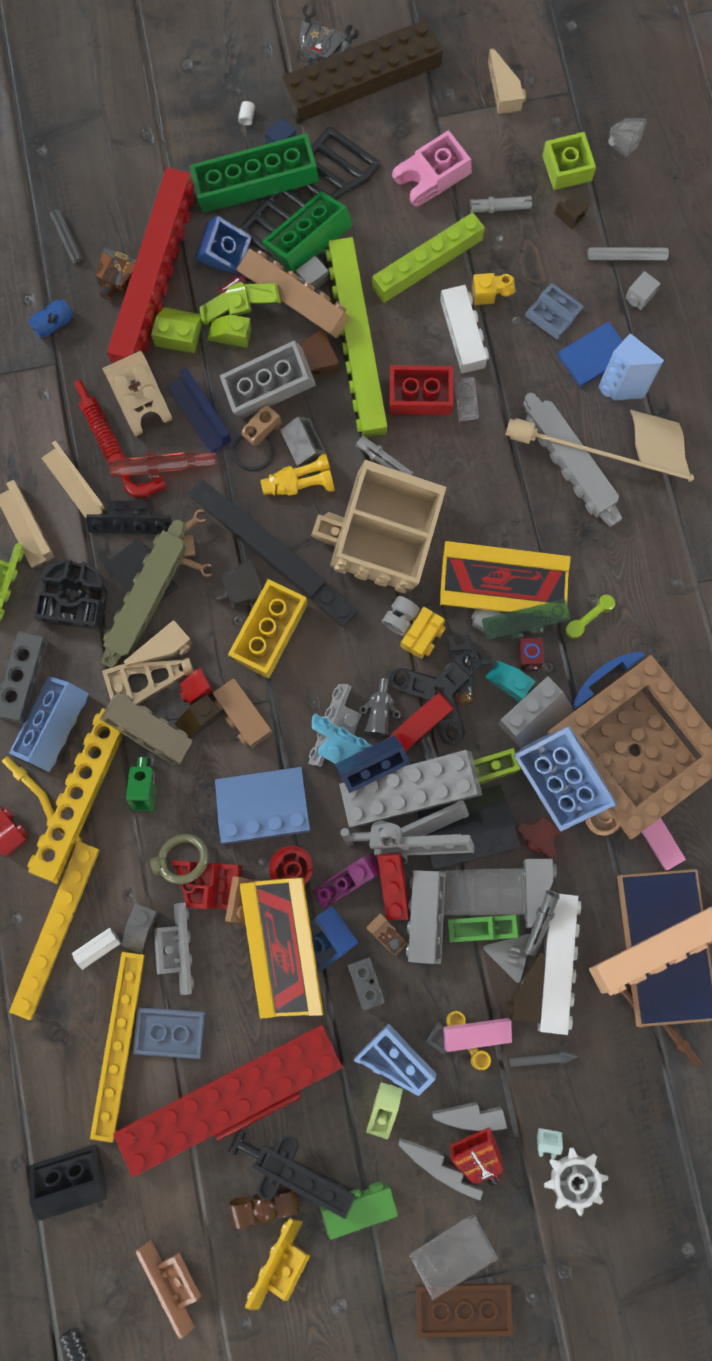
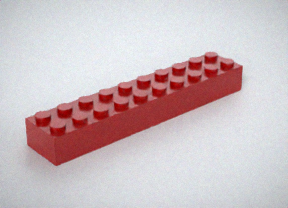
(153, 266)
(227, 1100)

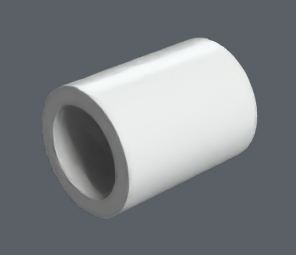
(246, 113)

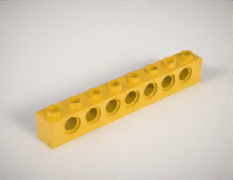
(52, 870)

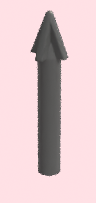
(561, 1057)

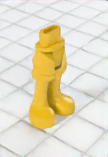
(287, 481)

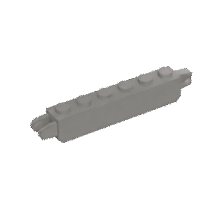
(575, 463)

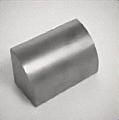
(302, 441)

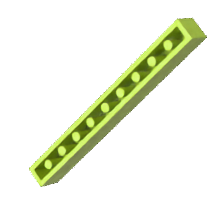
(357, 339)

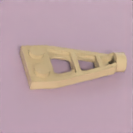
(117, 678)

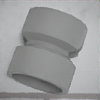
(406, 611)

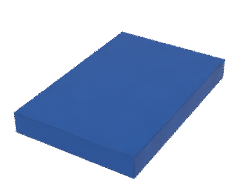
(590, 354)

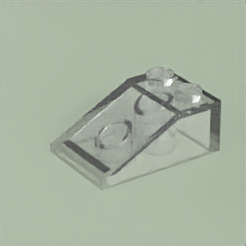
(453, 1256)

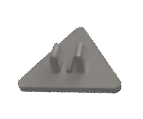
(509, 955)

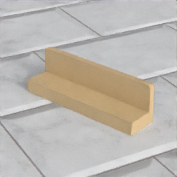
(73, 482)
(25, 525)

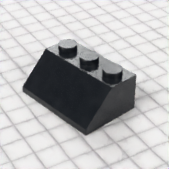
(67, 1183)

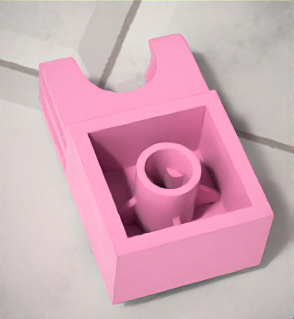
(434, 168)

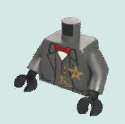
(322, 41)

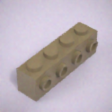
(146, 729)

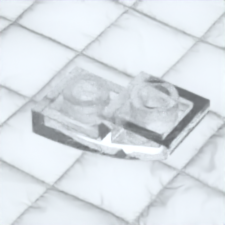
(466, 399)

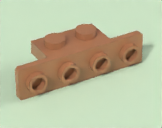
(172, 1285)

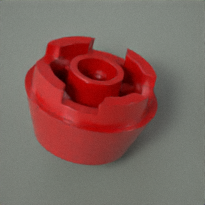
(291, 863)

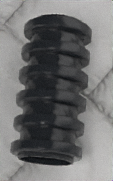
(74, 1346)

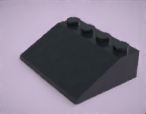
(487, 824)

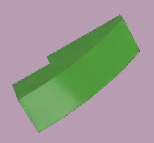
(484, 928)

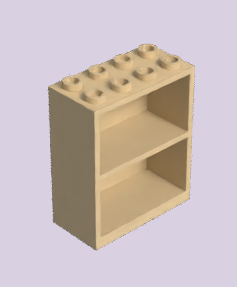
(388, 527)

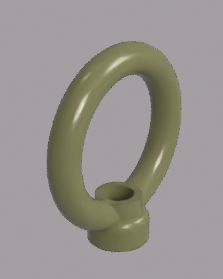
(160, 864)

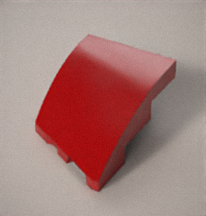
(211, 887)

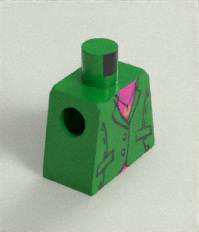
(141, 786)

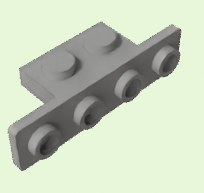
(338, 715)
(173, 949)

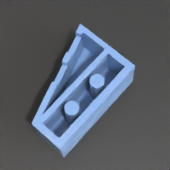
(396, 1060)

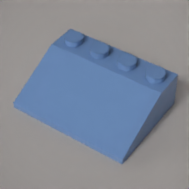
(564, 778)
(261, 806)

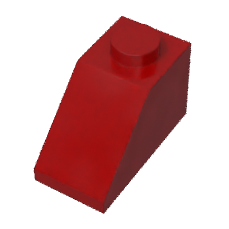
(195, 687)

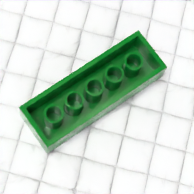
(254, 173)

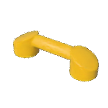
(478, 1059)

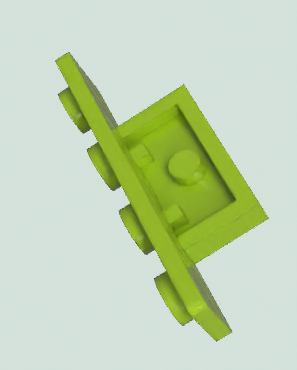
(8, 574)

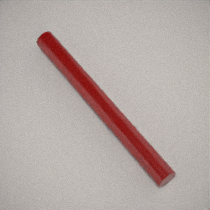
(257, 1116)

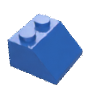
(222, 245)
(330, 938)

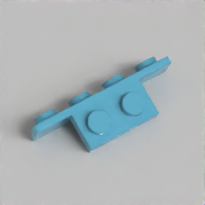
(339, 742)

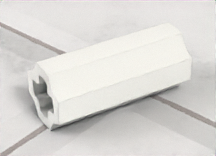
(96, 948)

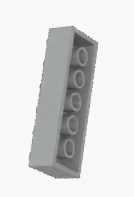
(413, 789)

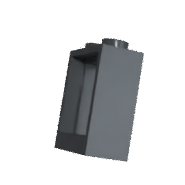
(368, 993)

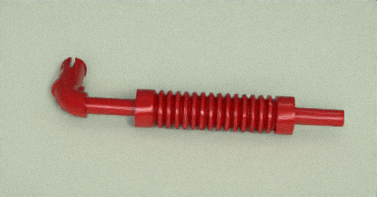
(109, 444)

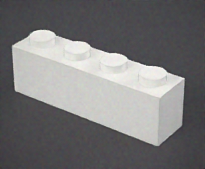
(463, 329)

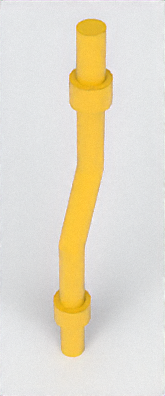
(20, 774)

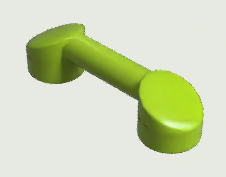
(576, 627)

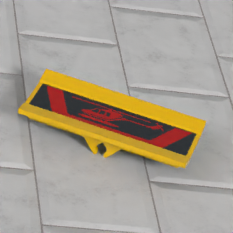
(501, 577)
(281, 948)

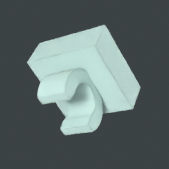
(549, 1142)

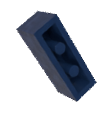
(372, 764)

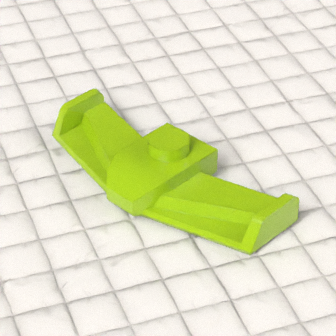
(239, 300)

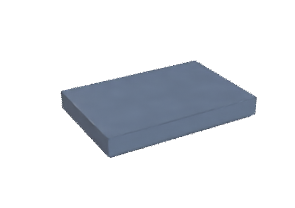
(169, 1033)

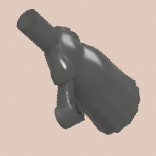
(380, 705)

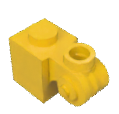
(487, 286)

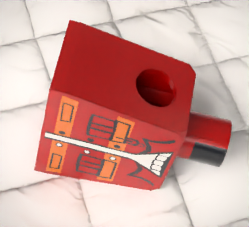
(478, 1157)

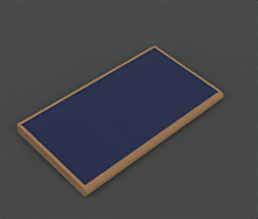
(648, 907)

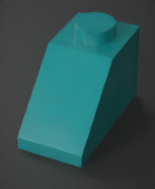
(510, 680)

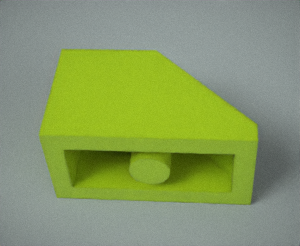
(231, 330)

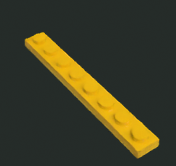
(54, 931)
(117, 1047)

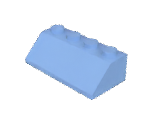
(630, 370)

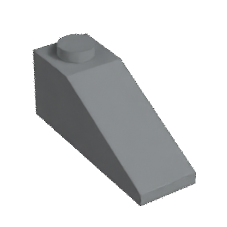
(538, 879)

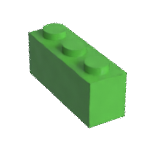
(369, 1208)

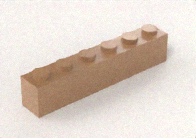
(294, 293)

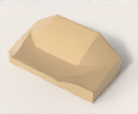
(327, 528)

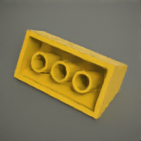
(268, 628)

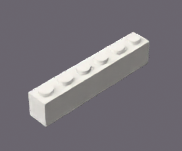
(558, 966)

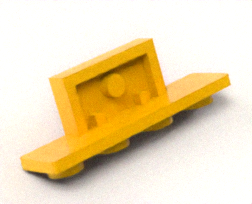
(282, 1268)

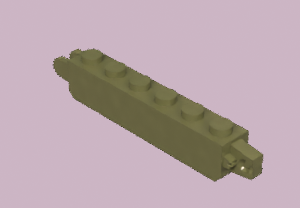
(145, 595)

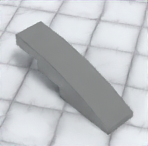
(432, 1162)

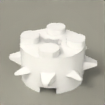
(586, 1190)

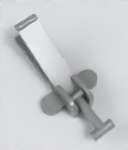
(411, 839)

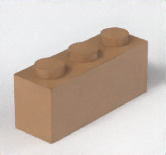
(241, 714)

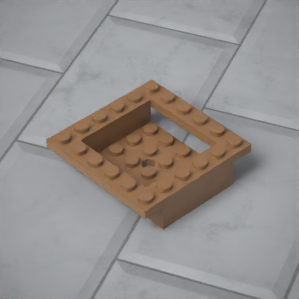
(665, 768)

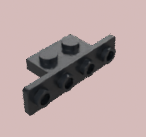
(128, 518)

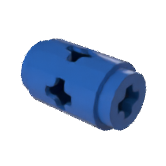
(62, 316)

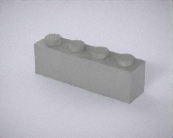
(426, 917)

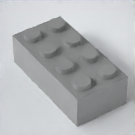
(267, 380)

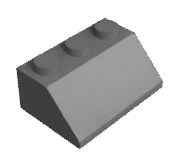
(536, 713)

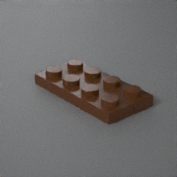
(465, 1311)

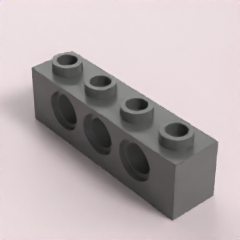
(30, 668)

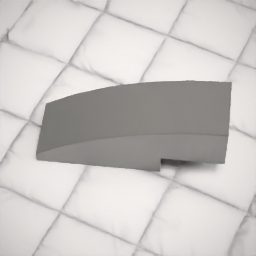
(470, 1118)

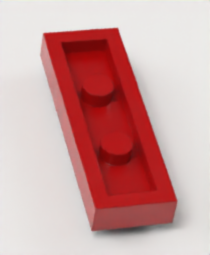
(393, 886)

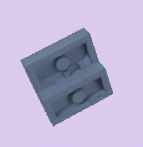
(554, 311)

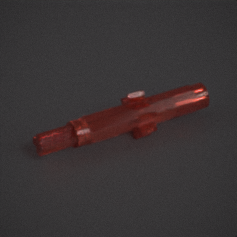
(154, 464)

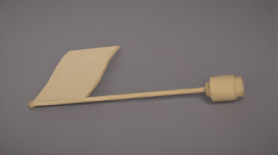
(656, 441)

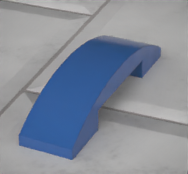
(623, 662)

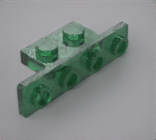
(526, 620)

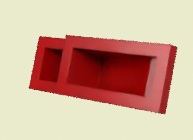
(422, 721)

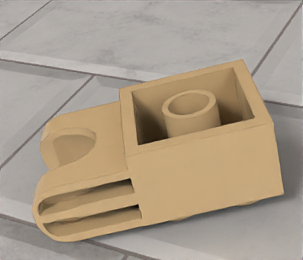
(137, 397)

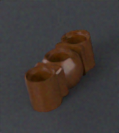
(247, 1210)

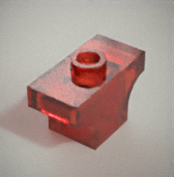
(539, 836)

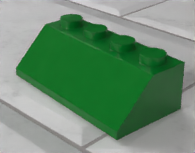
(308, 232)

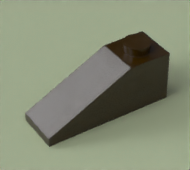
(528, 995)

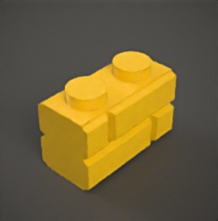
(423, 633)

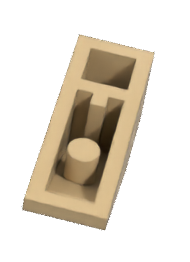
(506, 85)
(163, 646)

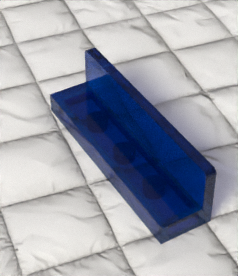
(199, 411)

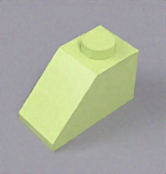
(384, 1110)

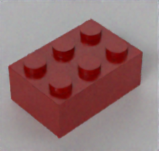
(421, 390)

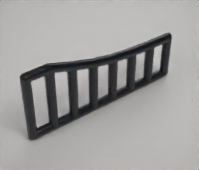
(318, 145)

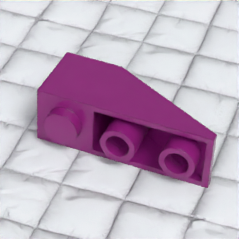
(347, 880)

